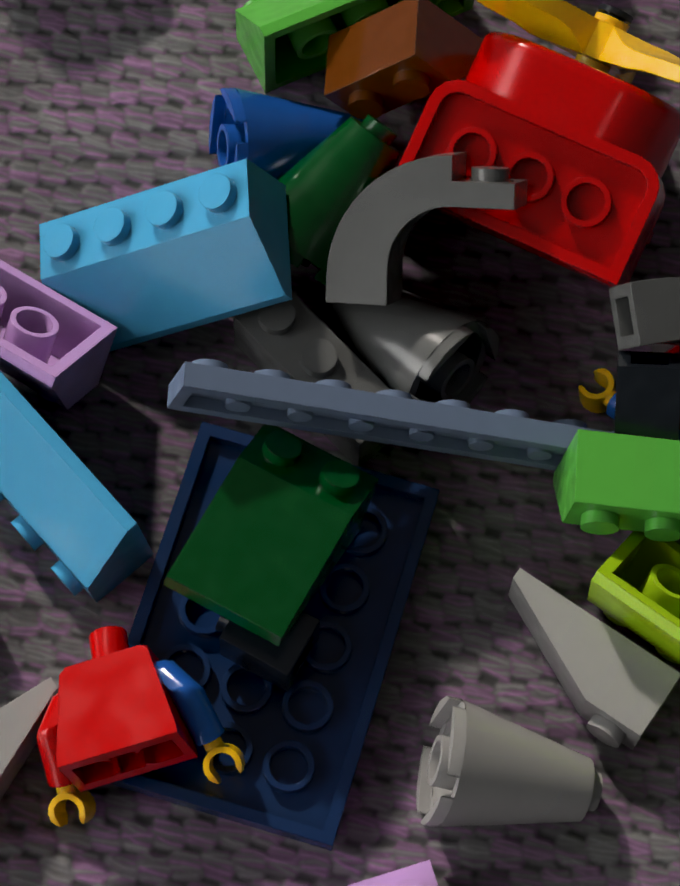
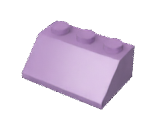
(50, 339)

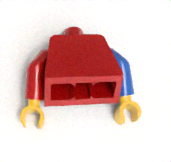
(123, 720)

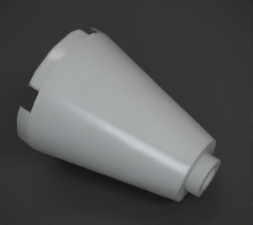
(499, 773)

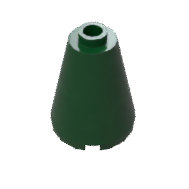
(328, 182)

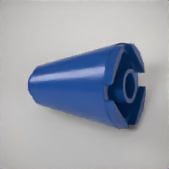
(267, 129)

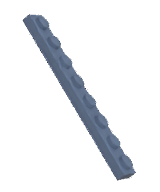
(380, 417)

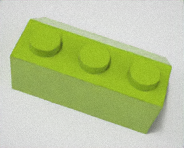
(642, 591)

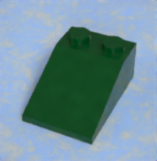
(272, 533)

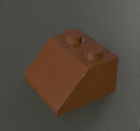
(396, 57)

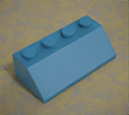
(174, 253)
(63, 503)

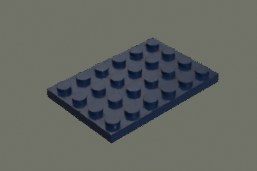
(303, 741)

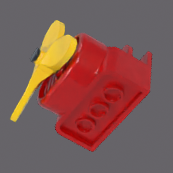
(568, 128)

